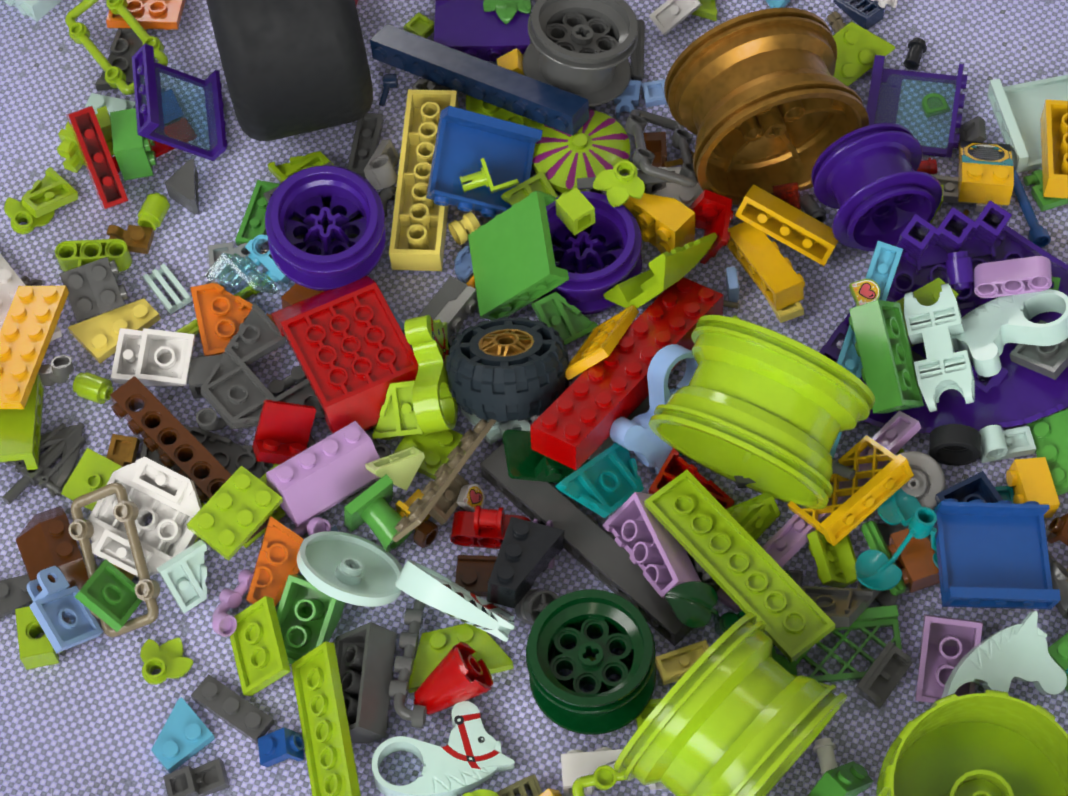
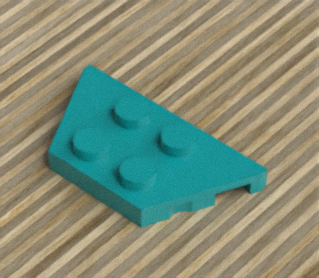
(604, 481)

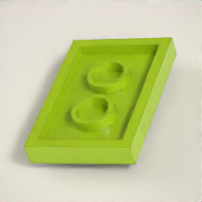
(234, 513)
(259, 647)

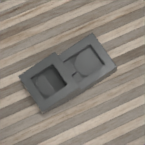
(197, 781)

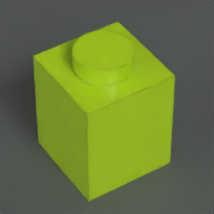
(575, 211)

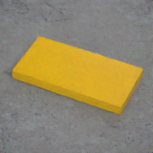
(601, 342)

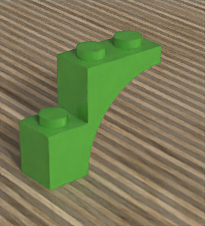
(843, 781)

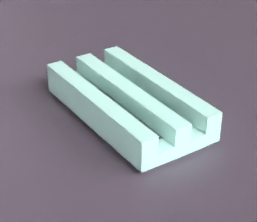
(157, 274)

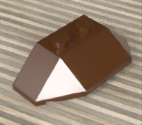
(47, 544)

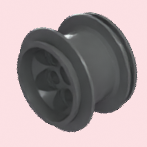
(582, 47)

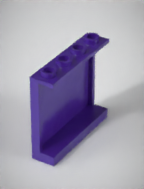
(478, 33)

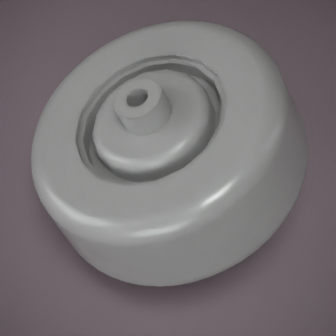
(927, 478)

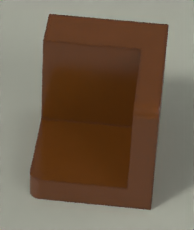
(656, 144)

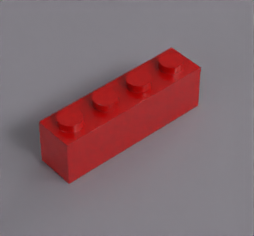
(97, 157)

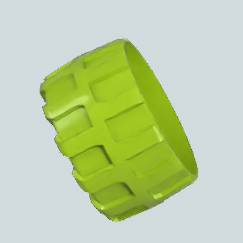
(978, 749)

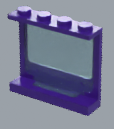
(897, 99)
(178, 107)

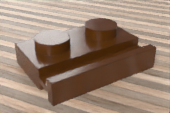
(474, 573)

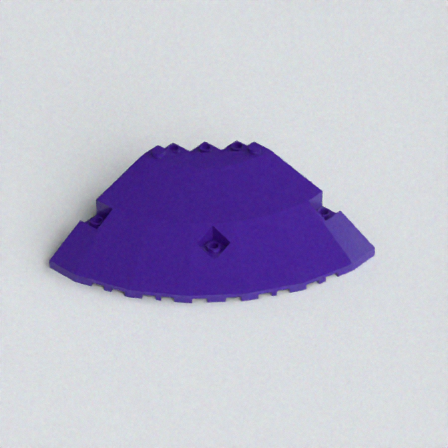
(1015, 393)

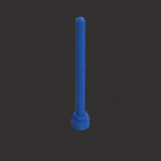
(1037, 233)

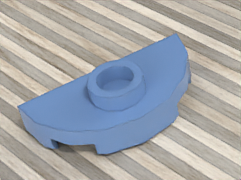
(463, 265)

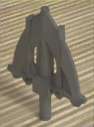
(60, 441)

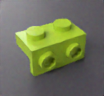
(835, 562)

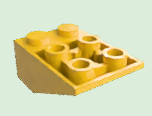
(663, 221)

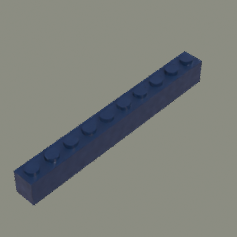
(480, 79)

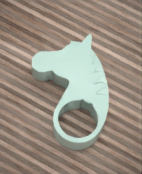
(1008, 321)
(1009, 654)

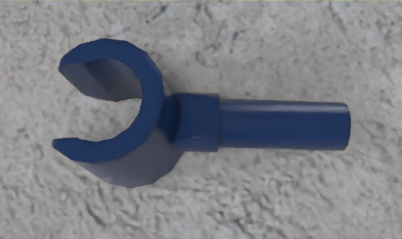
(389, 81)

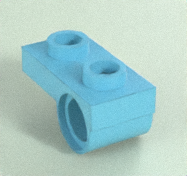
(257, 257)

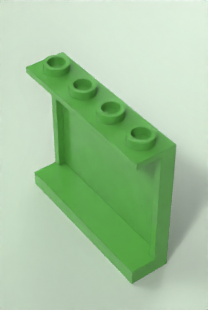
(514, 258)

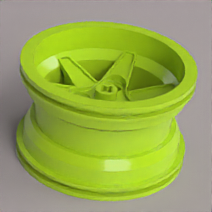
(763, 410)
(730, 721)

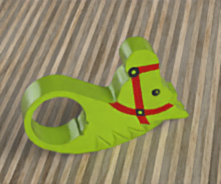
(431, 397)

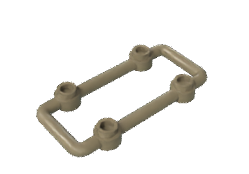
(127, 513)

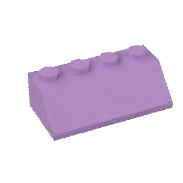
(324, 474)

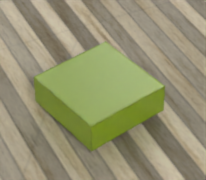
(420, 25)

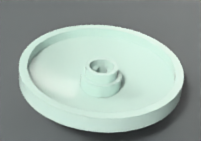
(349, 568)

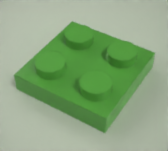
(109, 595)

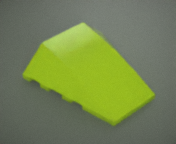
(663, 273)

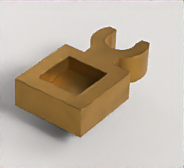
(123, 449)

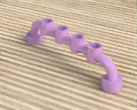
(226, 624)

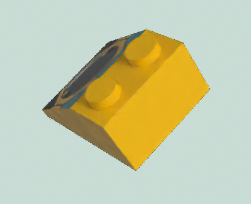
(985, 173)

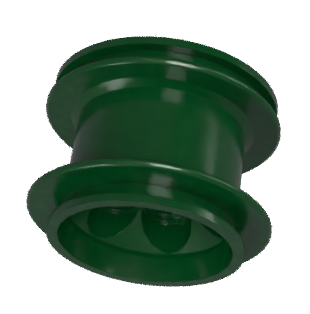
(577, 620)

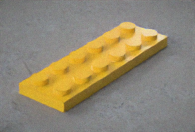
(26, 339)

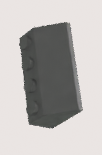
(365, 672)

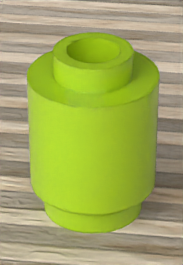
(153, 211)
(92, 387)

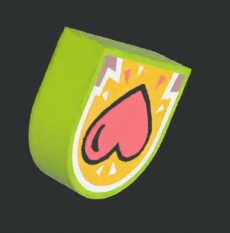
(864, 291)

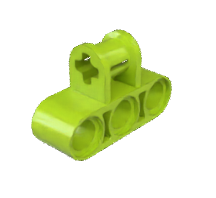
(82, 252)

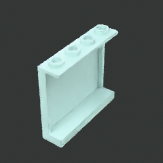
(1019, 115)

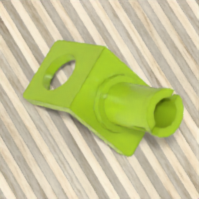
(483, 178)

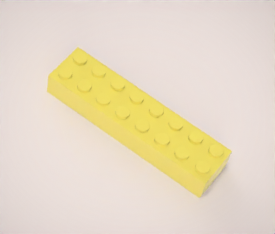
(417, 222)

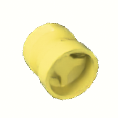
(463, 227)

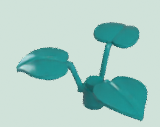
(873, 566)

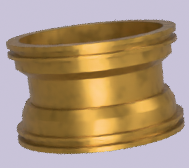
(761, 100)

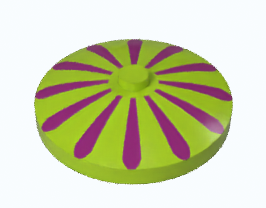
(590, 151)

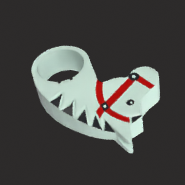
(454, 600)

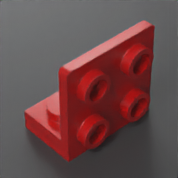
(713, 215)
(282, 431)

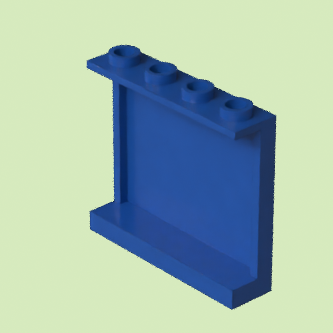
(461, 143)
(993, 555)

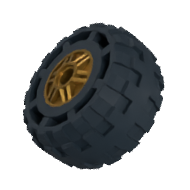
(507, 368)

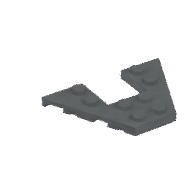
(236, 390)

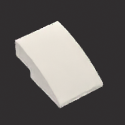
(153, 357)

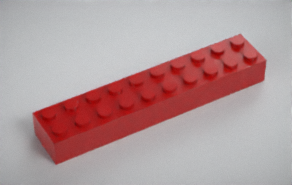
(618, 384)

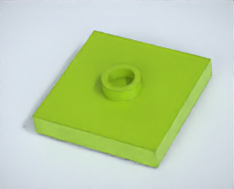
(89, 475)

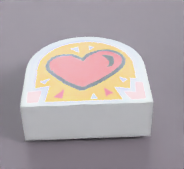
(470, 496)

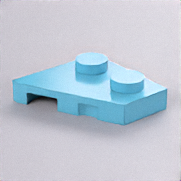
(181, 737)

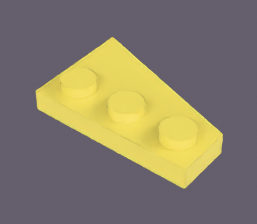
(101, 332)

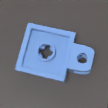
(57, 601)

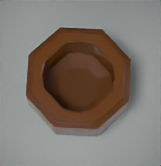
(425, 534)

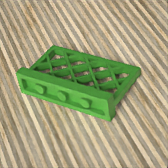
(871, 618)

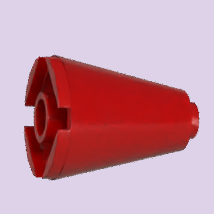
(454, 680)

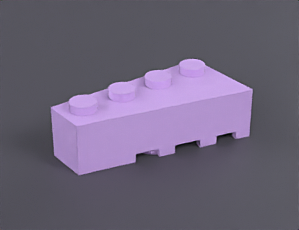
(650, 545)

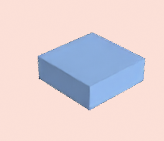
(653, 93)
(732, 284)

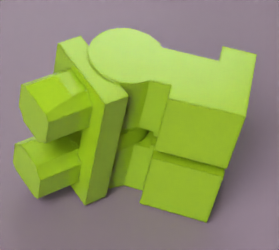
(69, 148)

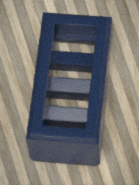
(874, 14)

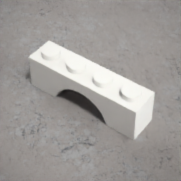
(579, 763)

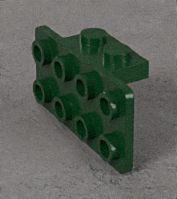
(528, 464)

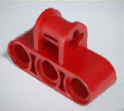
(481, 528)

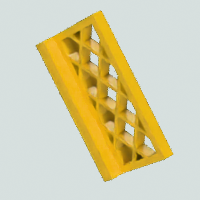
(863, 499)

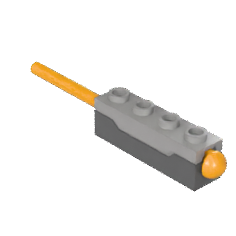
(452, 304)

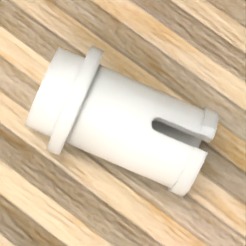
(825, 751)

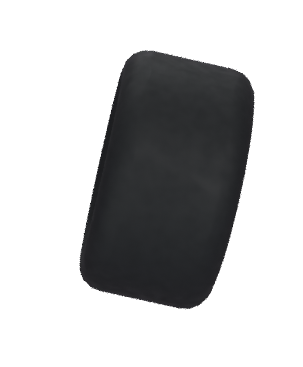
(292, 64)

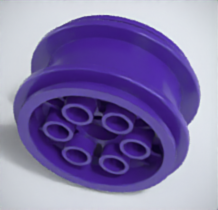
(611, 228)
(336, 261)

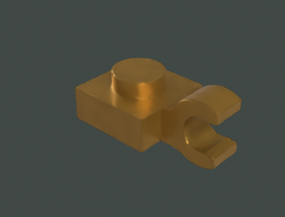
(136, 237)

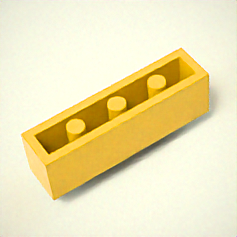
(787, 224)
(766, 265)

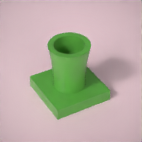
(374, 510)

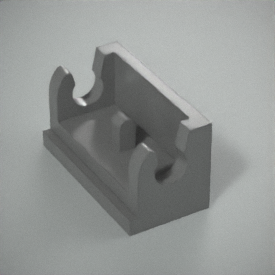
(884, 675)

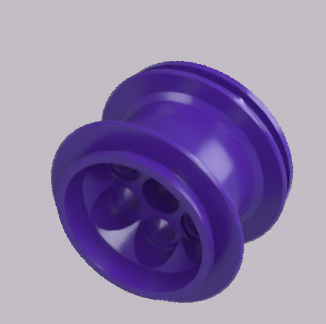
(875, 185)

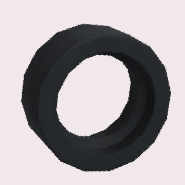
(955, 444)

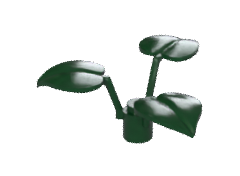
(694, 603)

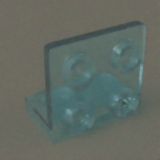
(232, 269)

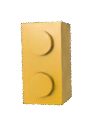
(1033, 482)

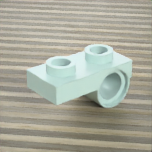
(1005, 444)

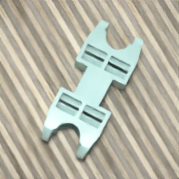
(943, 367)

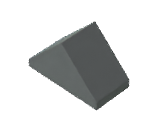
(184, 186)

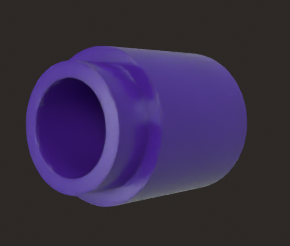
(959, 270)

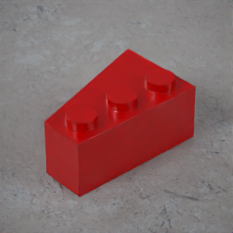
(675, 466)

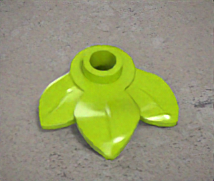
(620, 187)
(19, 214)
(166, 658)

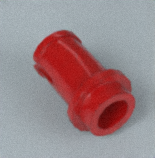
(928, 166)

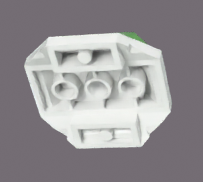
(157, 493)

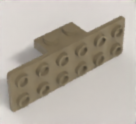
(442, 494)

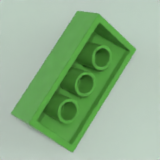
(885, 356)

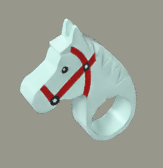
(449, 770)

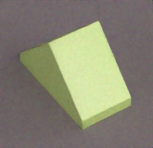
(400, 466)

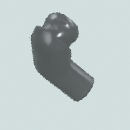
(385, 195)

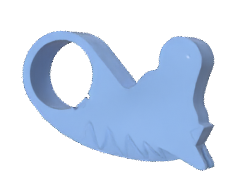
(636, 433)

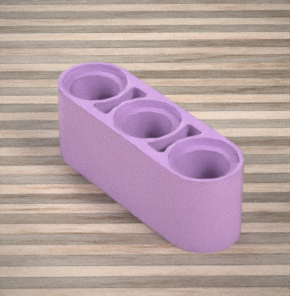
(1012, 277)

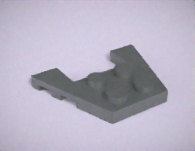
(839, 604)

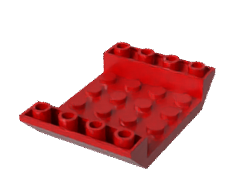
(348, 350)

